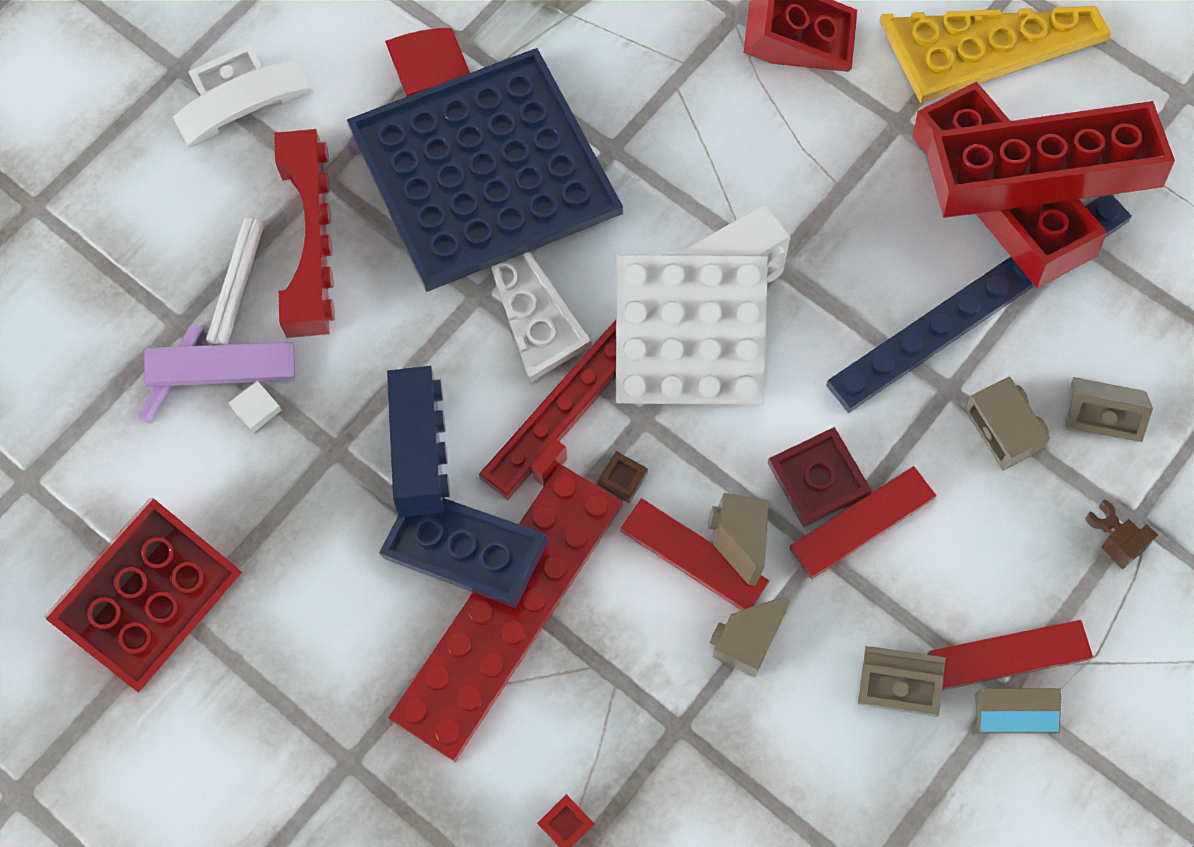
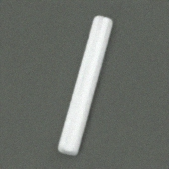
(235, 282)

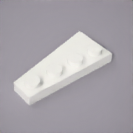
(538, 316)

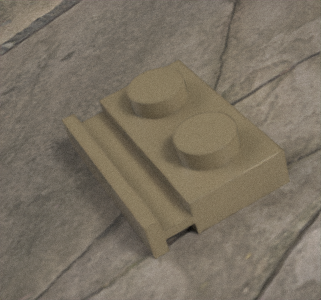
(901, 681)

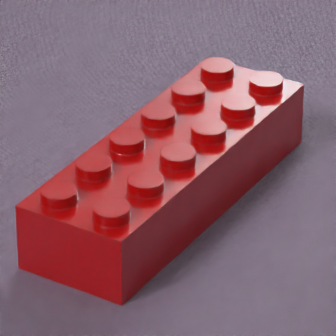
(1049, 159)
(1039, 238)

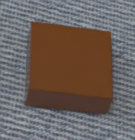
(622, 477)

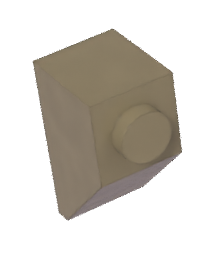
(741, 533)
(748, 635)

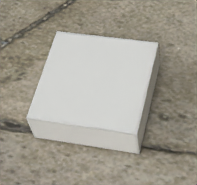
(255, 406)

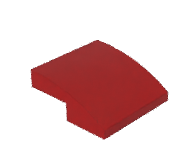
(426, 58)

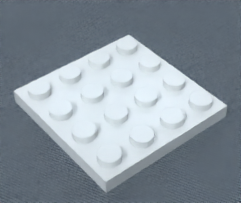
(690, 329)

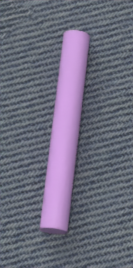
(159, 392)

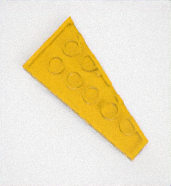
(981, 45)

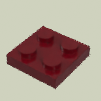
(819, 476)

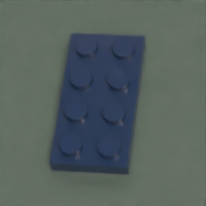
(468, 550)

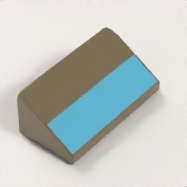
(1018, 710)

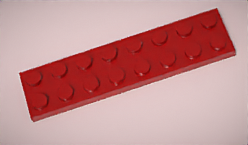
(492, 638)

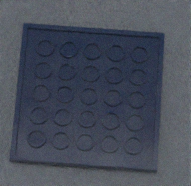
(483, 169)

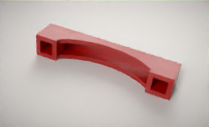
(305, 302)

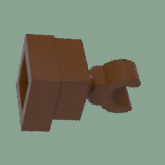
(1125, 539)

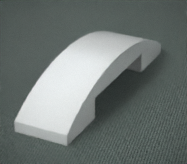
(240, 97)

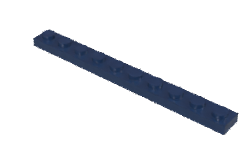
(948, 321)

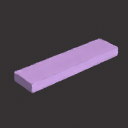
(219, 364)

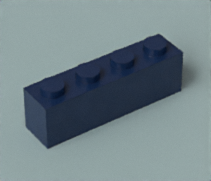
(416, 442)

